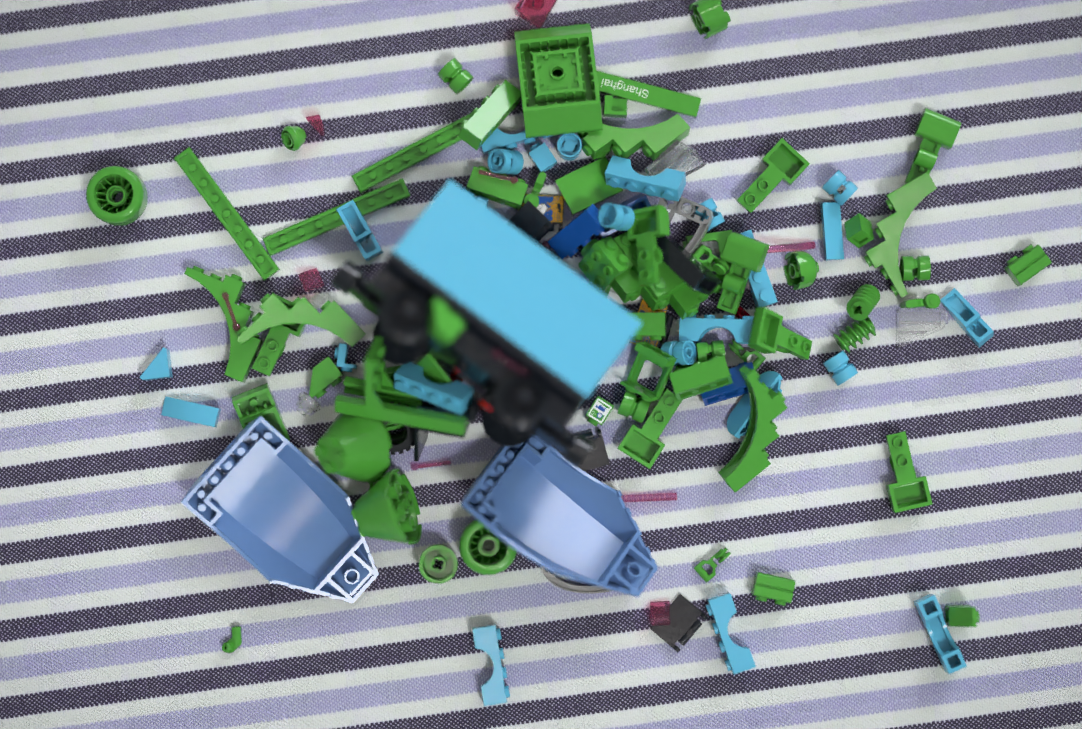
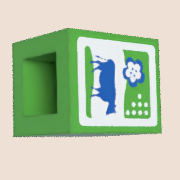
(599, 411)

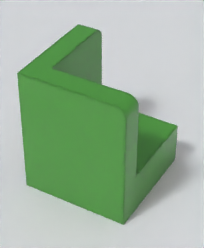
(615, 107)
(859, 230)

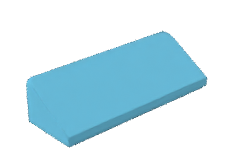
(832, 231)

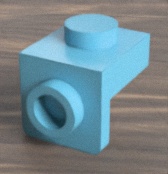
(341, 355)

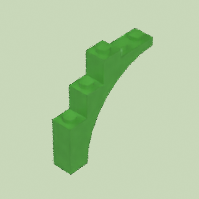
(627, 141)
(886, 253)
(683, 300)
(277, 313)
(241, 355)
(751, 455)

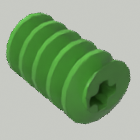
(863, 302)
(854, 334)

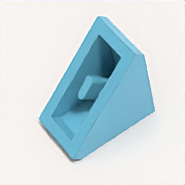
(159, 367)

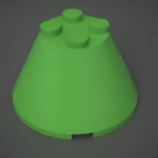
(355, 448)
(389, 510)

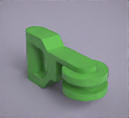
(533, 197)
(719, 266)
(929, 301)
(735, 348)
(701, 571)

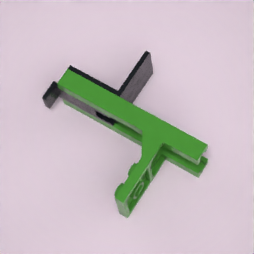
(379, 386)

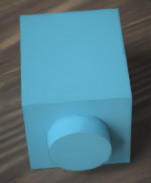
(542, 157)

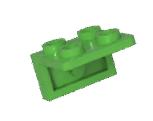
(604, 263)

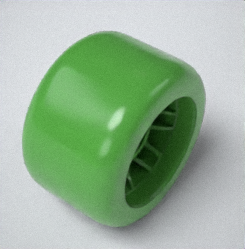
(102, 192)
(477, 557)

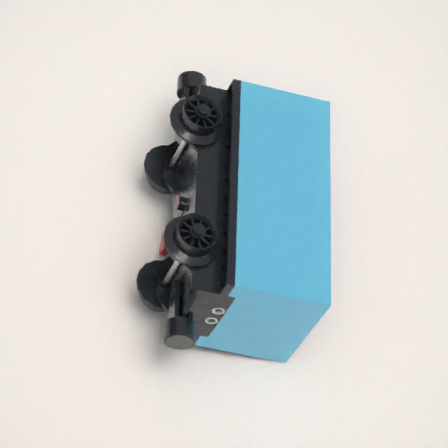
(510, 301)

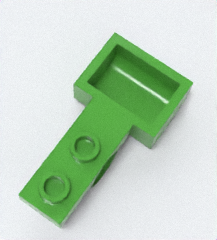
(935, 132)
(782, 164)
(647, 227)
(746, 256)
(769, 335)
(275, 344)
(643, 442)
(908, 490)

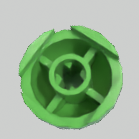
(800, 269)

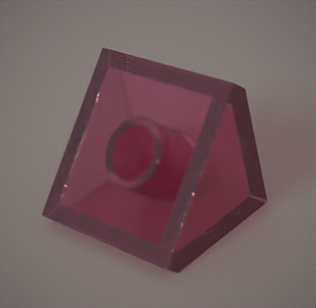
(534, 11)

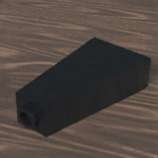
(687, 266)

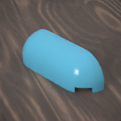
(739, 417)

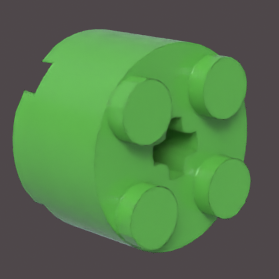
(709, 17)
(427, 562)

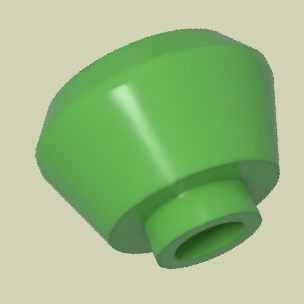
(293, 137)

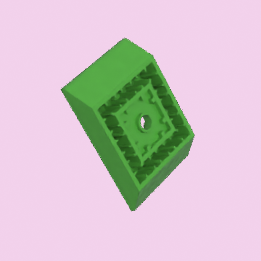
(563, 102)

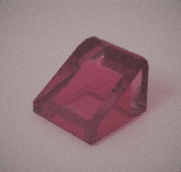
(316, 123)
(311, 280)
(660, 613)

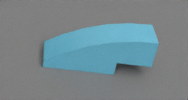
(359, 230)
(967, 317)
(191, 412)

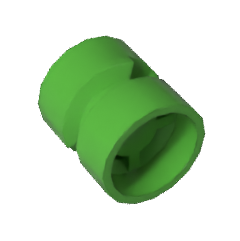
(455, 76)
(915, 268)
(716, 349)
(633, 406)

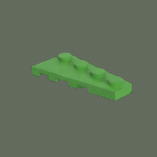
(668, 279)

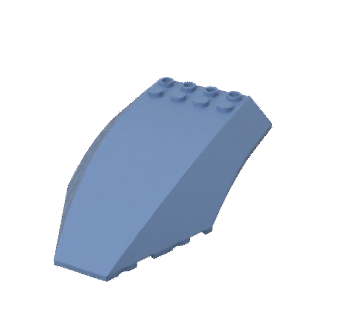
(283, 515)
(560, 518)

